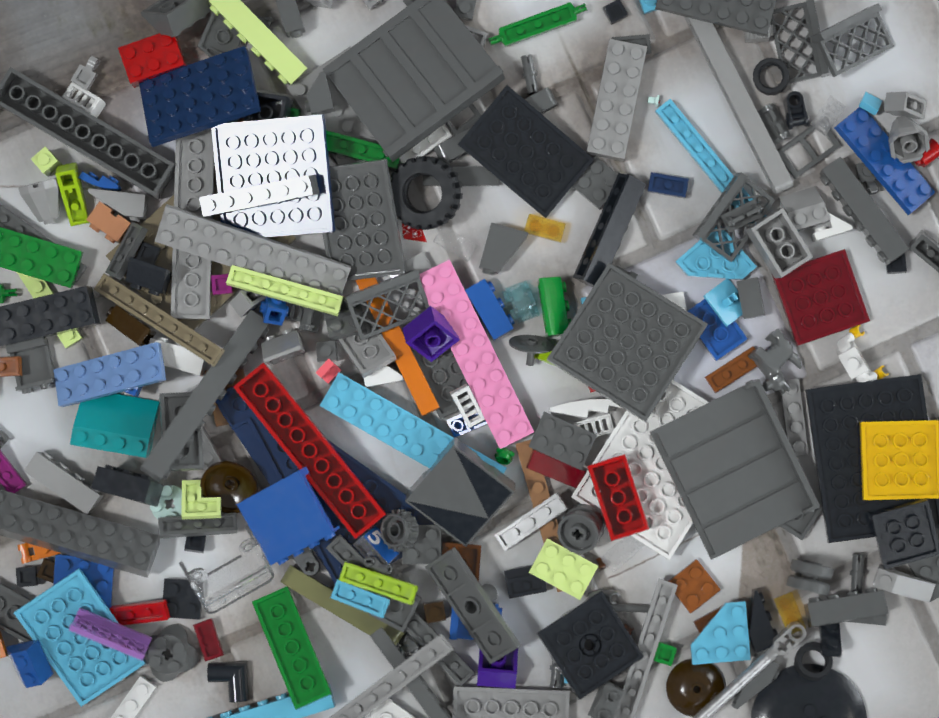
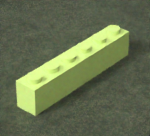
(261, 39)

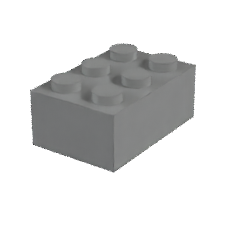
(779, 243)

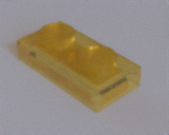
(544, 228)
(788, 610)

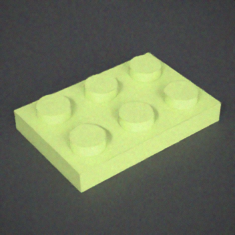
(563, 569)

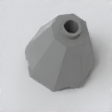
(907, 140)
(42, 199)

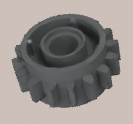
(399, 530)

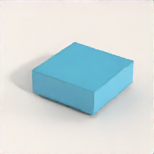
(870, 103)

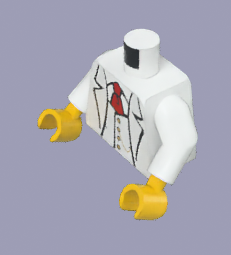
(853, 359)

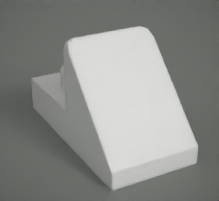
(835, 227)

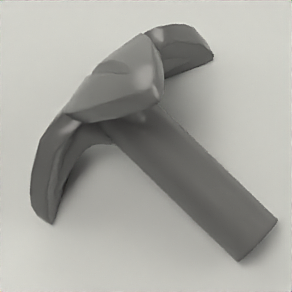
(407, 645)

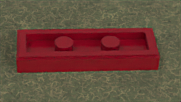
(555, 469)

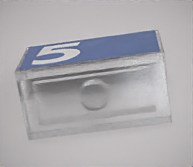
(372, 544)

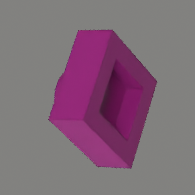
(219, 285)

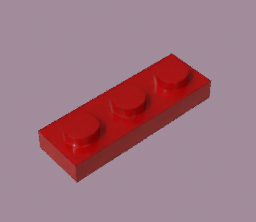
(141, 612)

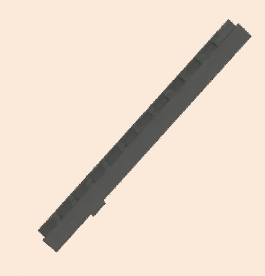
(418, 686)

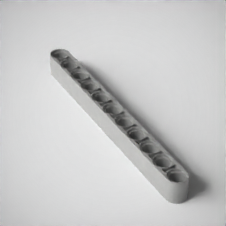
(741, 105)

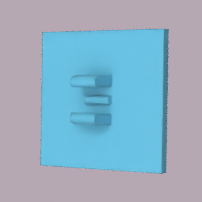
(725, 302)

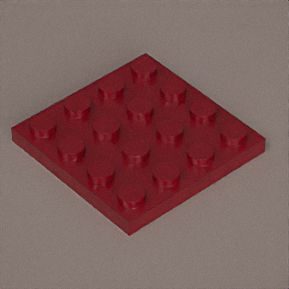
(821, 298)

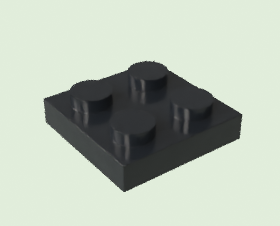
(181, 599)

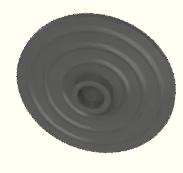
(531, 345)

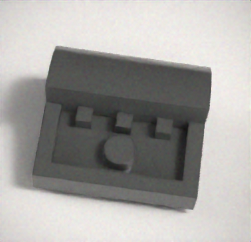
(343, 325)

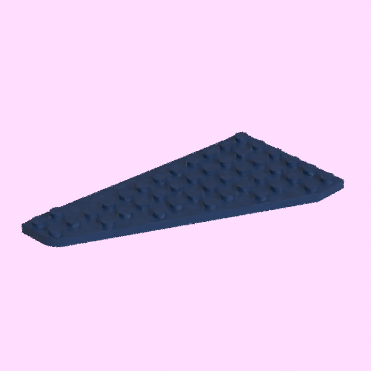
(276, 465)

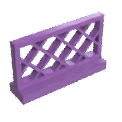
(110, 633)

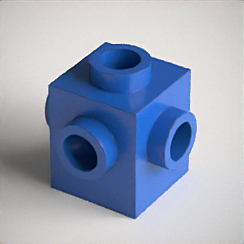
(274, 311)

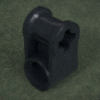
(795, 111)

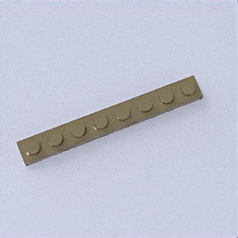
(159, 320)

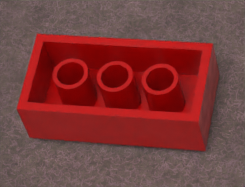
(618, 497)

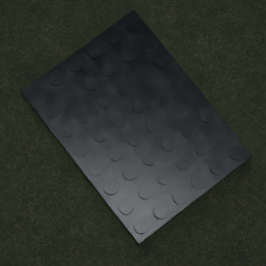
(835, 431)

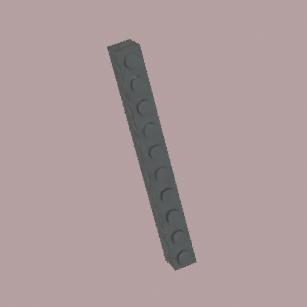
(204, 396)

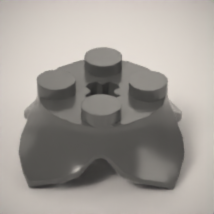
(184, 654)

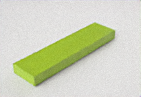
(378, 583)

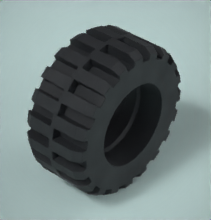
(450, 192)

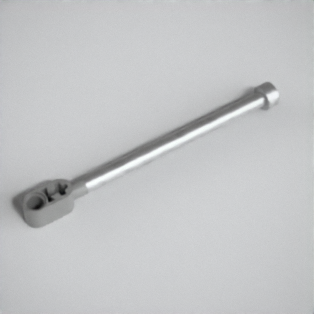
(754, 669)

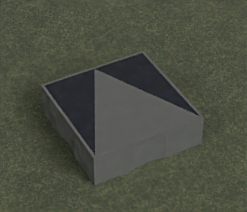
(460, 492)

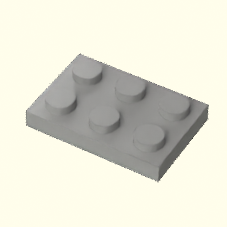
(368, 354)

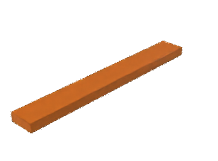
(404, 356)

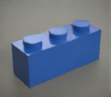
(490, 309)

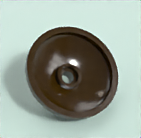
(217, 483)
(683, 680)

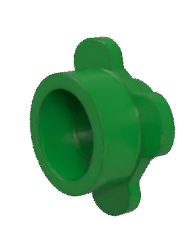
(504, 456)

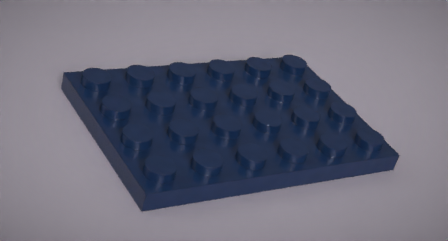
(199, 96)

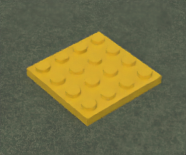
(900, 459)

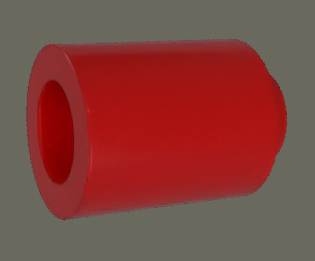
(930, 156)

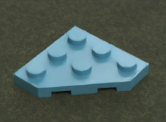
(705, 262)
(723, 637)

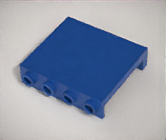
(287, 518)

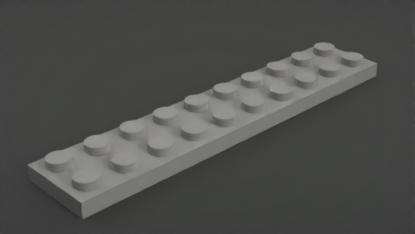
(192, 180)
(249, 250)

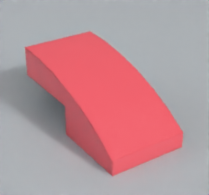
(328, 371)

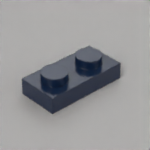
(667, 185)

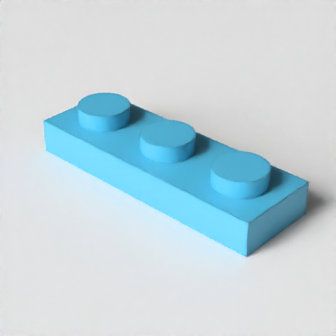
(360, 598)

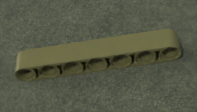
(322, 594)

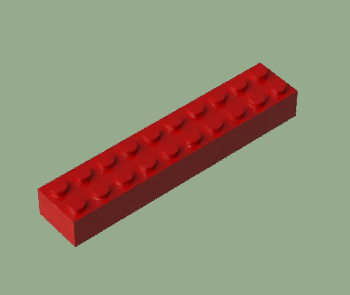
(311, 449)

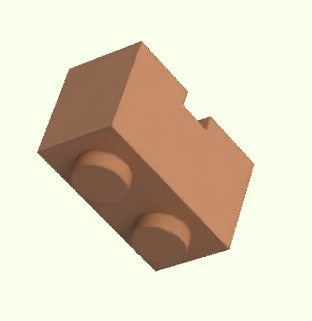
(103, 219)

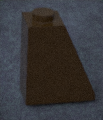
(129, 325)

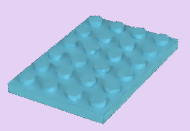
(80, 662)

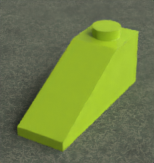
(72, 193)

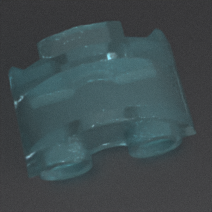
(521, 301)

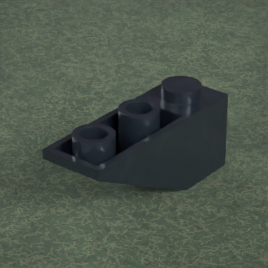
(759, 624)

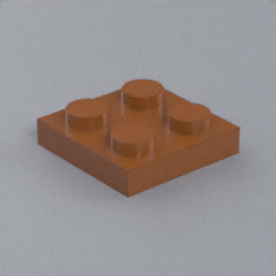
(694, 586)

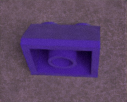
(430, 334)
(499, 673)

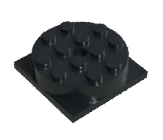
(611, 649)

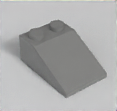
(282, 347)

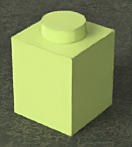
(46, 161)

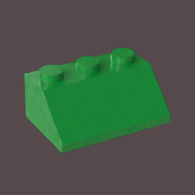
(553, 305)

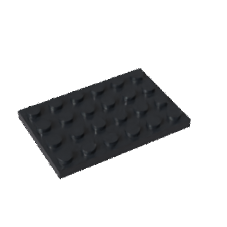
(525, 151)

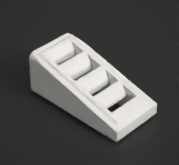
(93, 107)
(465, 388)
(599, 419)

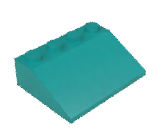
(116, 424)

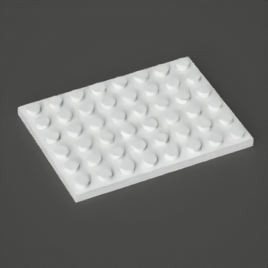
(659, 498)

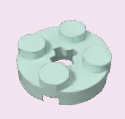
(169, 492)

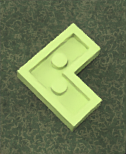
(195, 506)

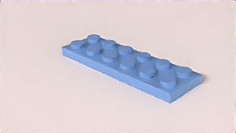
(109, 374)

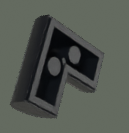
(235, 674)

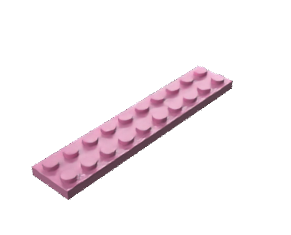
(476, 356)

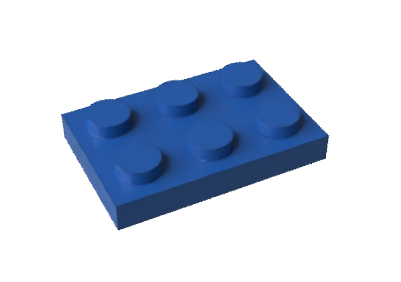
(716, 336)

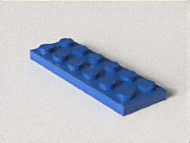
(872, 148)

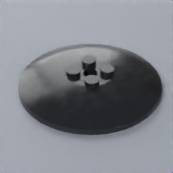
(800, 698)

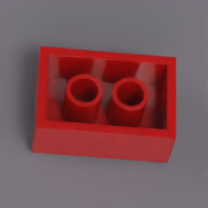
(151, 58)

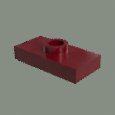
(208, 639)

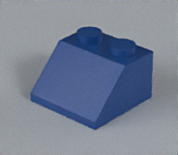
(30, 663)

